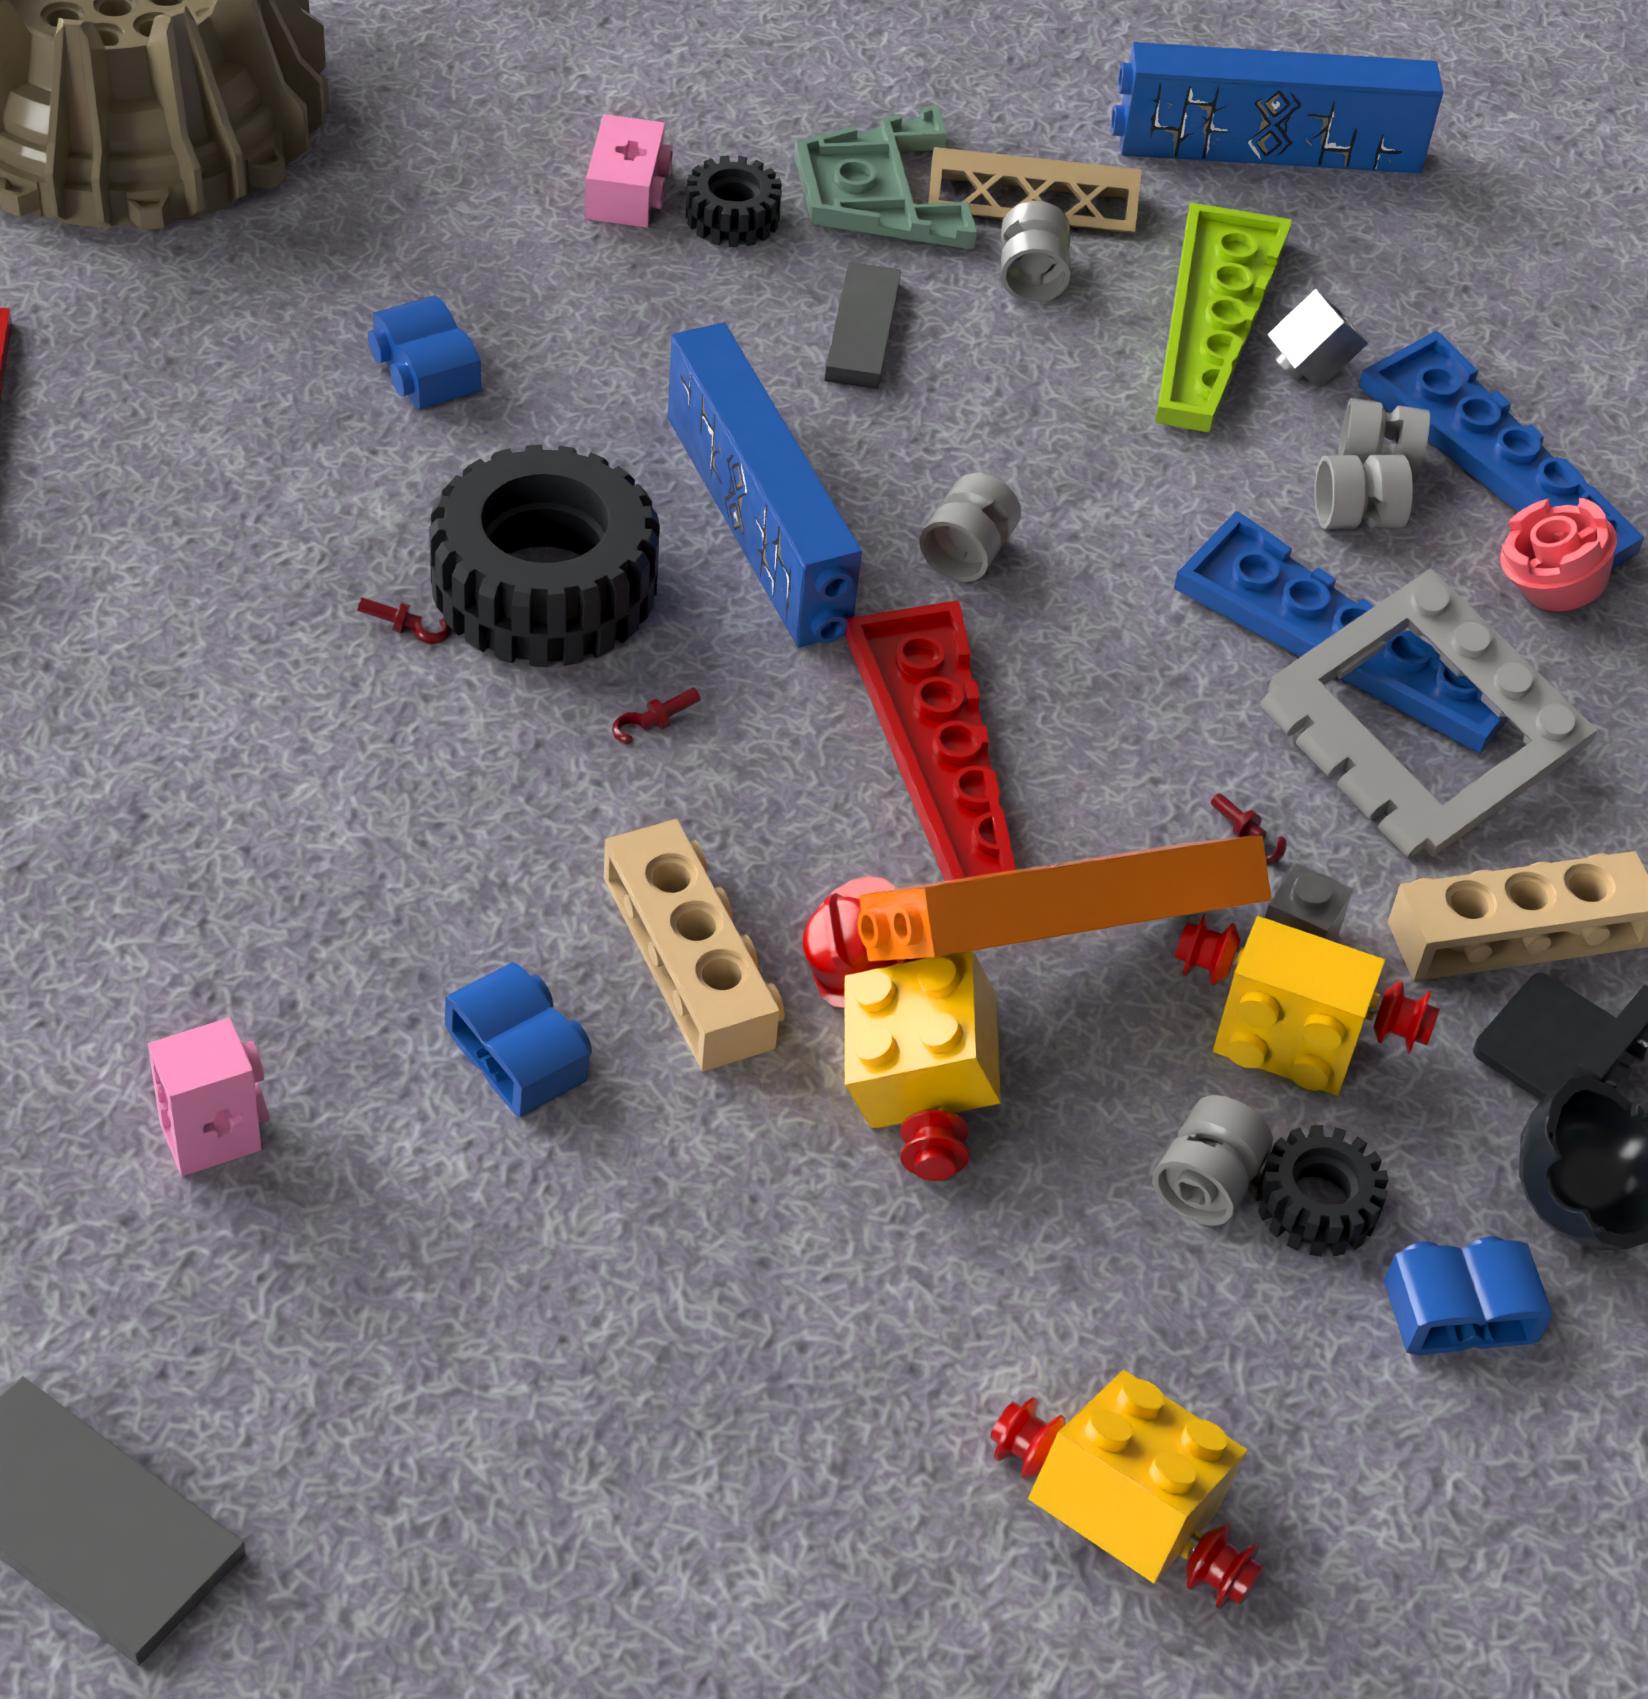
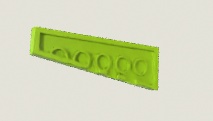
(1218, 294)

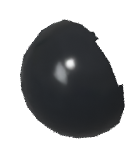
(1588, 1165)

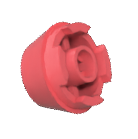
(1559, 554)

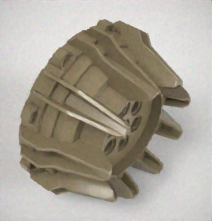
(153, 105)

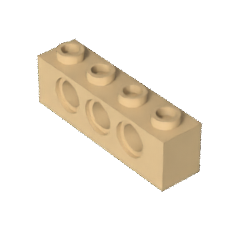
(1521, 915)
(692, 944)

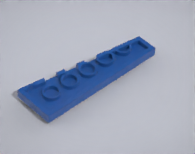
(1483, 435)
(1258, 585)

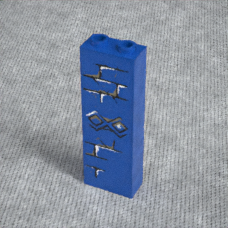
(1277, 107)
(763, 485)

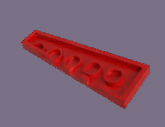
(931, 717)

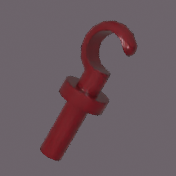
(402, 618)
(657, 714)
(1247, 824)

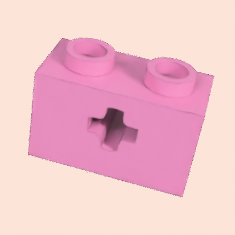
(627, 170)
(208, 1095)

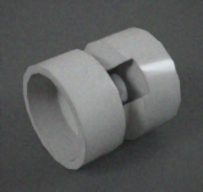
(1035, 251)
(1368, 424)
(1370, 491)
(970, 527)
(1213, 1160)

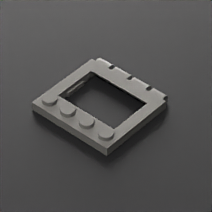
(1374, 775)

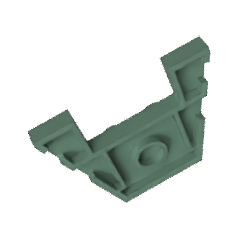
(862, 186)

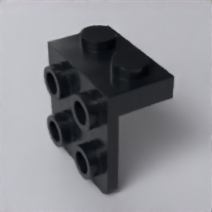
(1559, 1035)

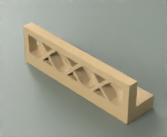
(1040, 175)

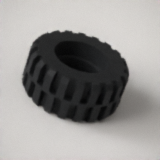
(544, 607)

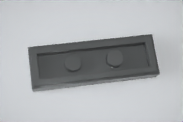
(863, 325)

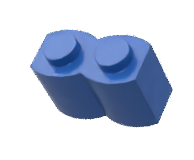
(425, 352)
(518, 1038)
(1467, 1296)

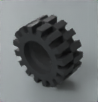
(713, 214)
(1312, 1220)

